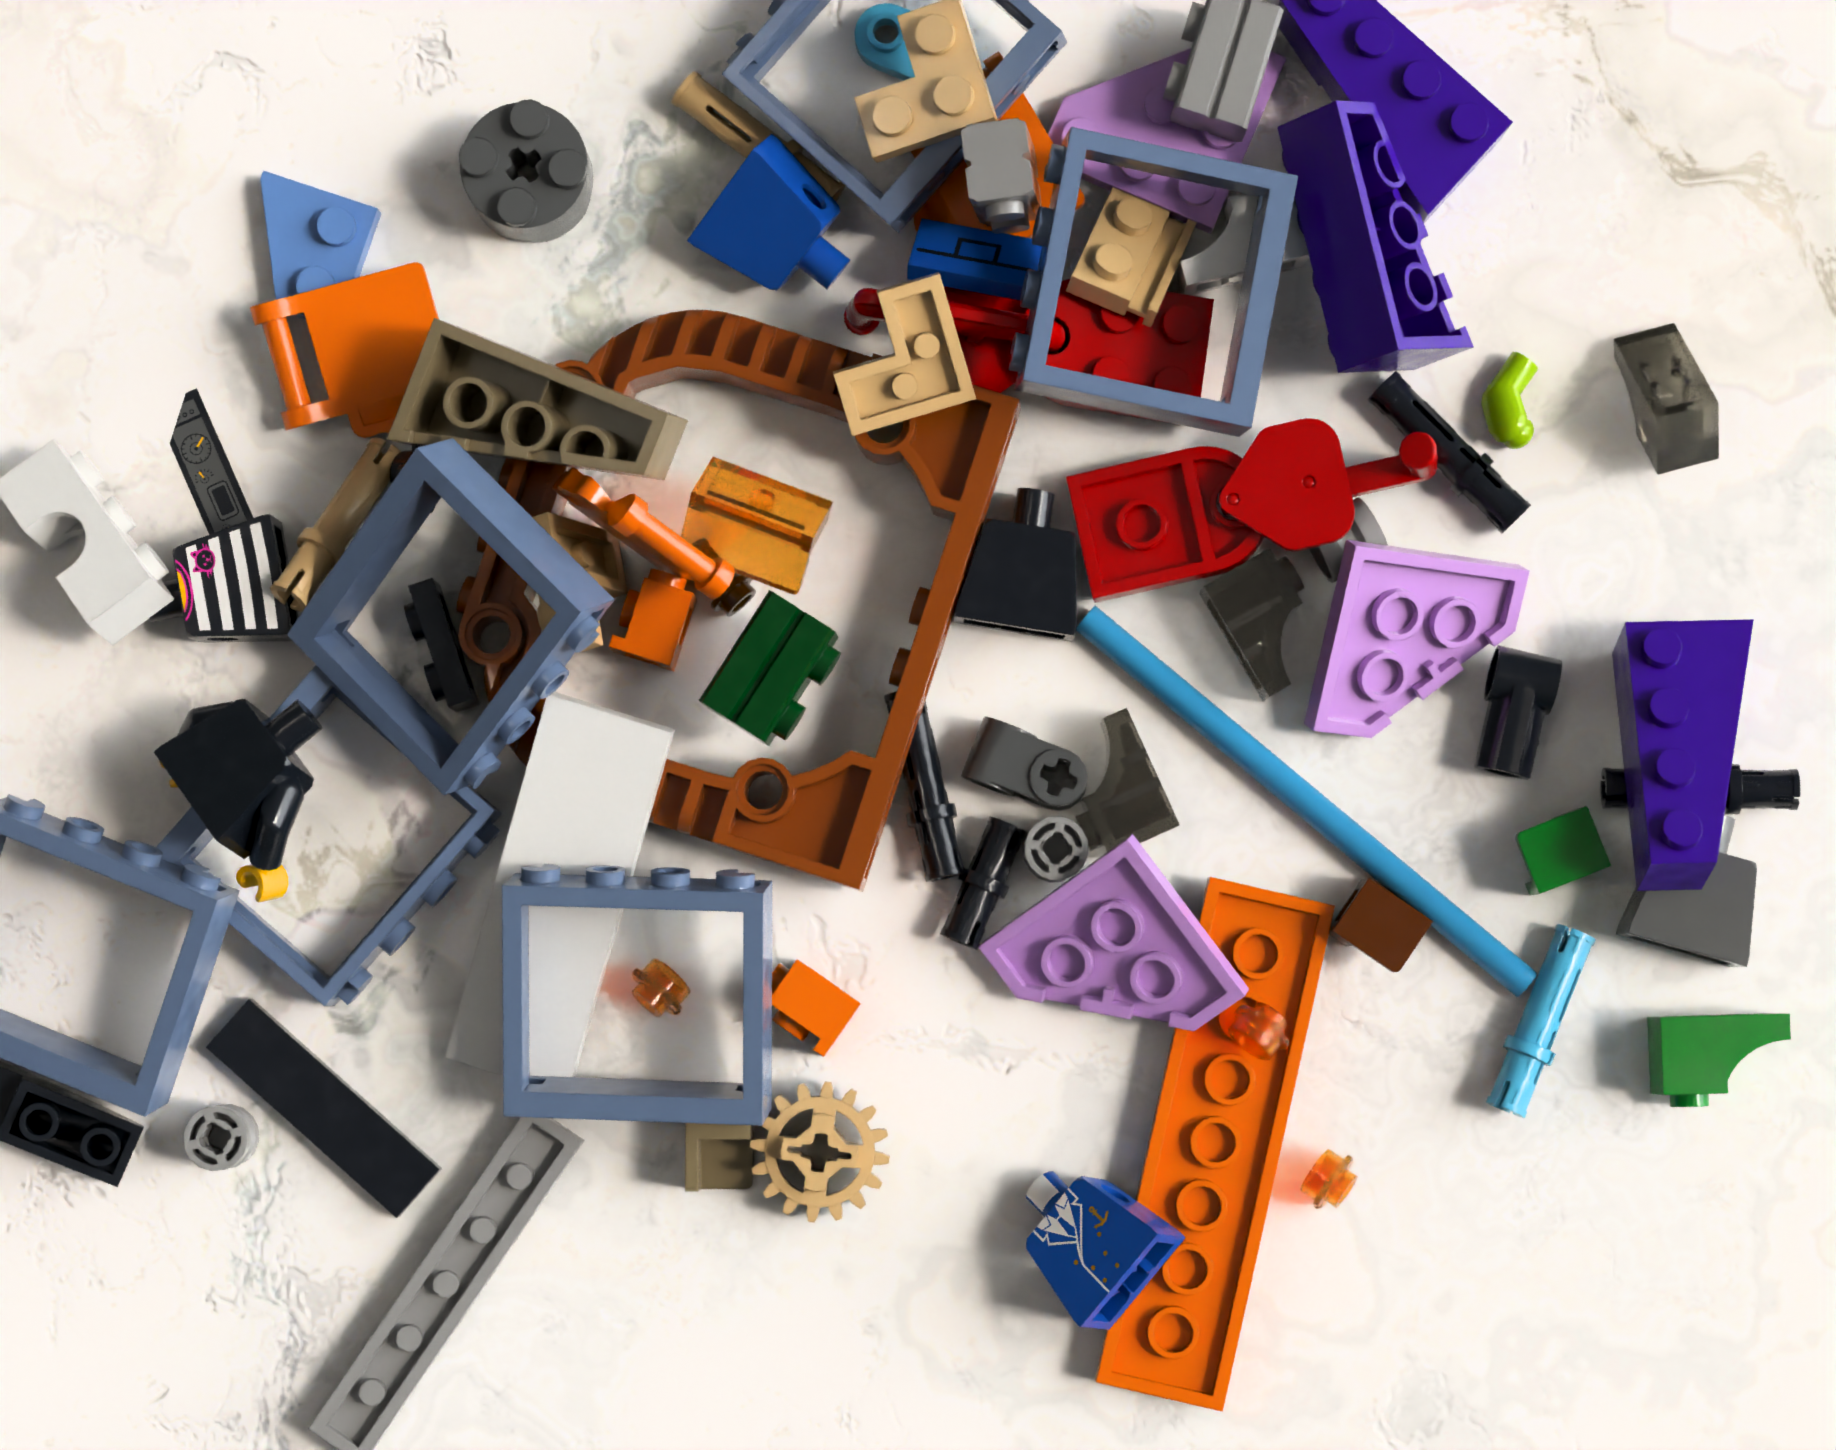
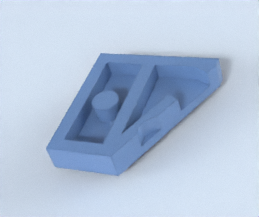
(314, 235)

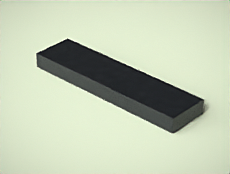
(324, 1107)

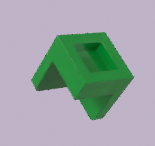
(1561, 850)

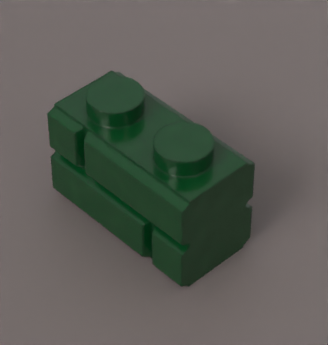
(771, 670)

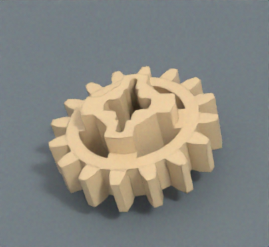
(816, 1180)

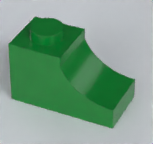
(1699, 1052)

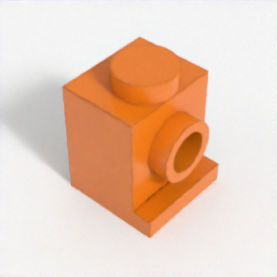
(655, 620)
(810, 1004)

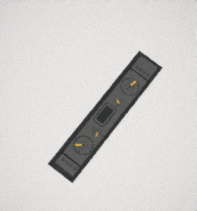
(207, 467)

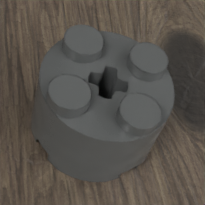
(543, 140)

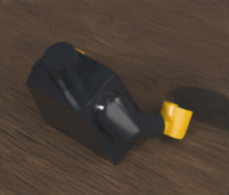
(244, 781)

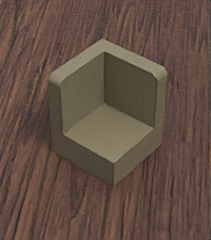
(718, 1156)

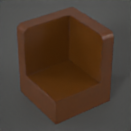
(1379, 925)

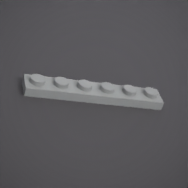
(446, 1284)

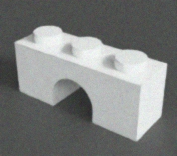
(113, 578)

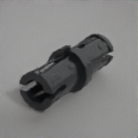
(983, 883)

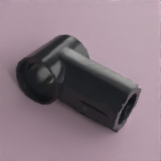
(1519, 695)

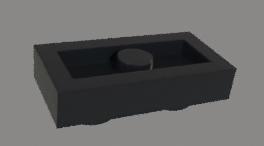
(432, 621)

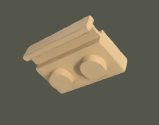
(1130, 256)

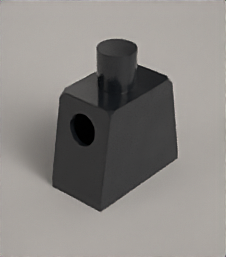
(1023, 574)

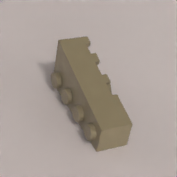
(528, 410)

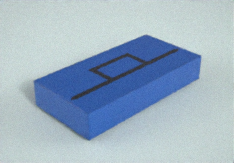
(972, 258)

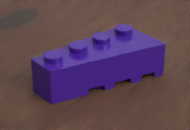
(1428, 109)
(1366, 244)
(1678, 733)

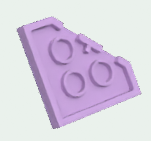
(1135, 110)
(1404, 630)
(1117, 947)

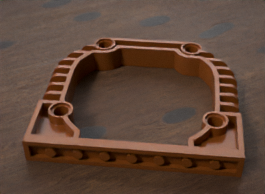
(835, 813)

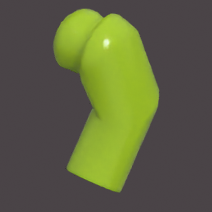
(1503, 403)

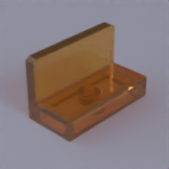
(755, 524)

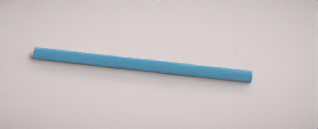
(1305, 801)

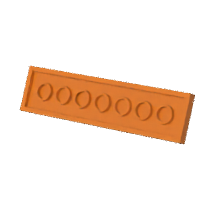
(1218, 1153)

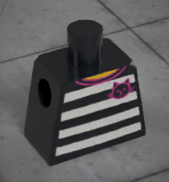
(227, 585)

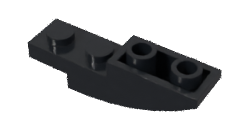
(64, 1126)

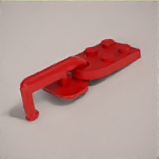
(1097, 339)
(1160, 518)

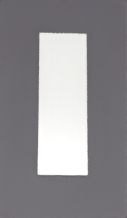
(577, 808)

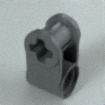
(1013, 762)

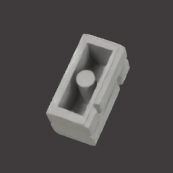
(1224, 65)
(1002, 174)

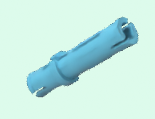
(1540, 1021)

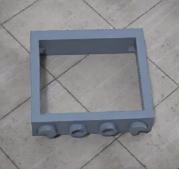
(935, 162)
(1256, 302)
(574, 595)
(140, 866)
(393, 929)
(636, 1098)

